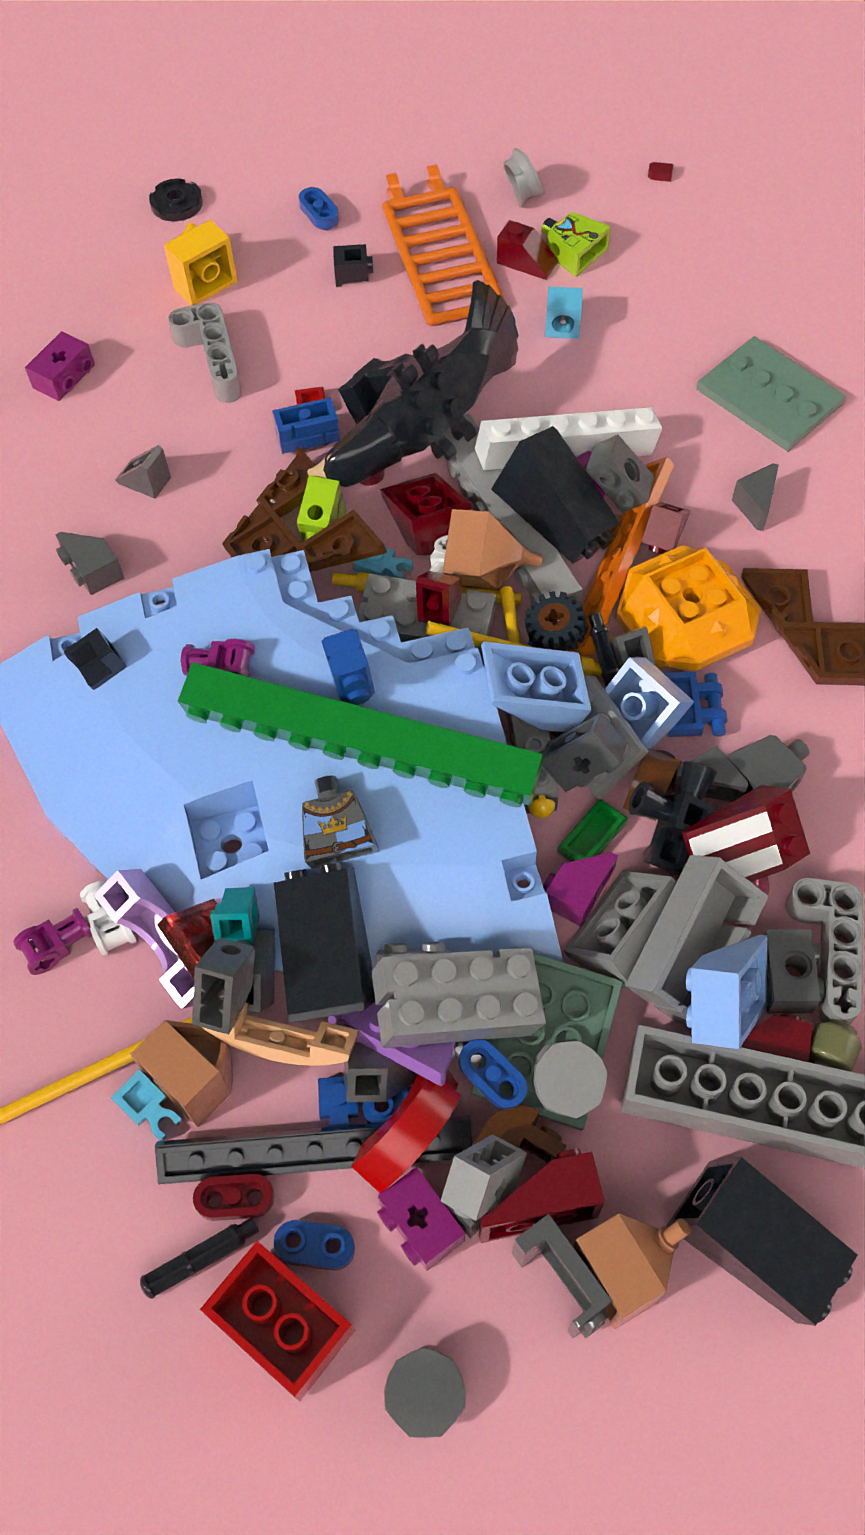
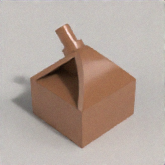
(483, 550)
(187, 1067)
(630, 1262)

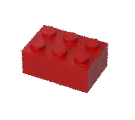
(278, 1320)

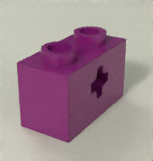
(60, 366)
(415, 1195)

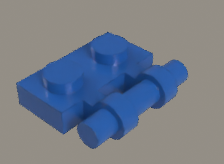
(692, 721)

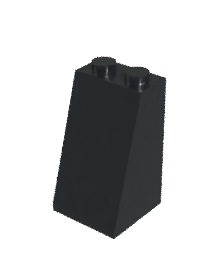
(556, 496)
(323, 943)
(765, 1239)

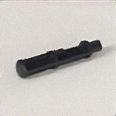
(603, 647)
(197, 1258)

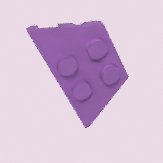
(426, 1060)

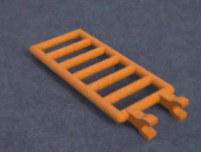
(410, 261)

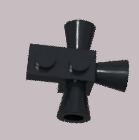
(674, 814)

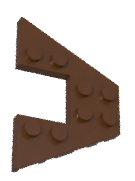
(336, 544)
(826, 650)

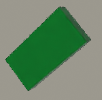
(592, 832)

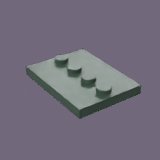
(771, 393)
(576, 1008)

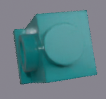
(236, 915)

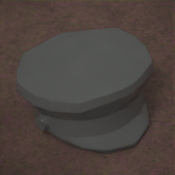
(424, 1393)

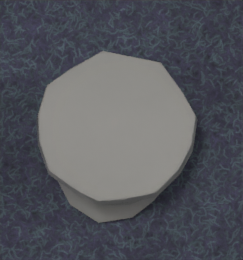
(522, 177)
(569, 1078)

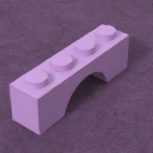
(139, 906)

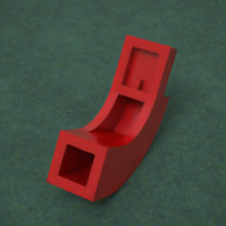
(407, 1132)

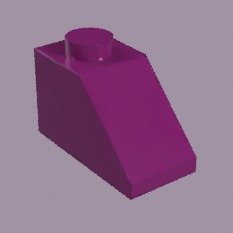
(579, 885)

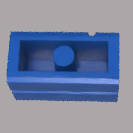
(306, 425)
(349, 667)

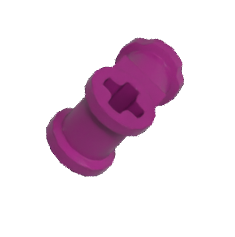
(226, 655)
(50, 941)

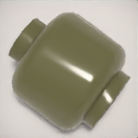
(834, 1045)

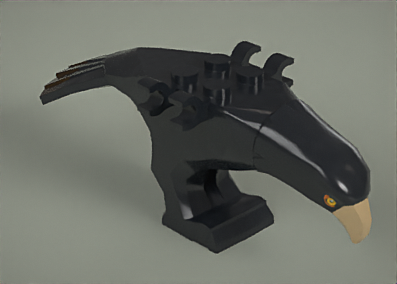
(417, 397)

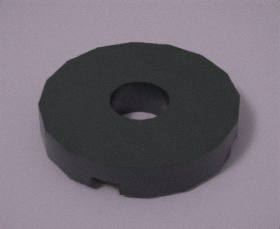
(186, 206)

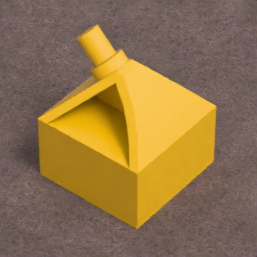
(200, 262)

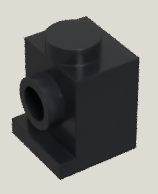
(351, 263)

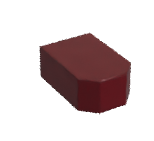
(660, 171)

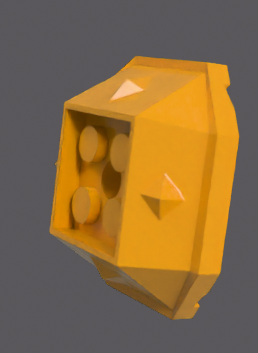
(690, 608)

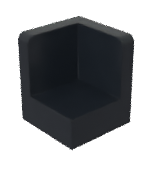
(95, 658)

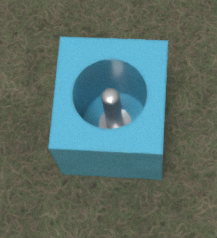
(563, 312)

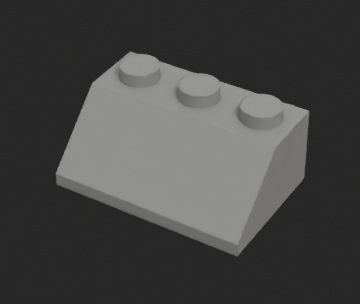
(621, 924)

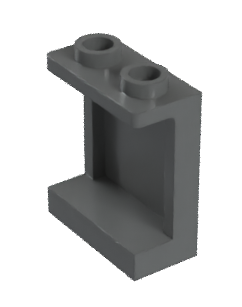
(549, 1241)

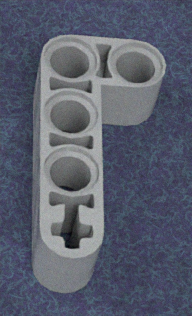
(206, 326)
(833, 952)

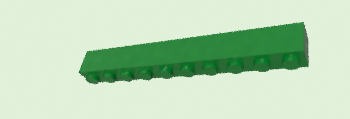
(362, 734)

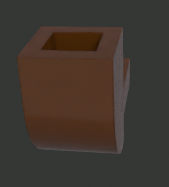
(656, 769)
(519, 1129)

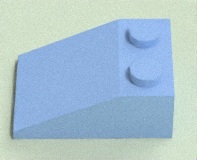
(537, 685)
(647, 699)
(728, 993)

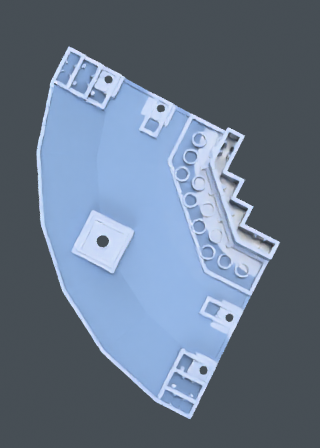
(166, 793)

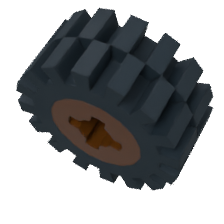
(560, 633)

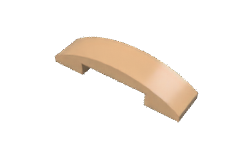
(289, 1043)

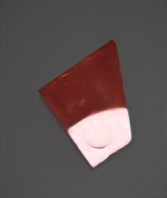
(190, 933)

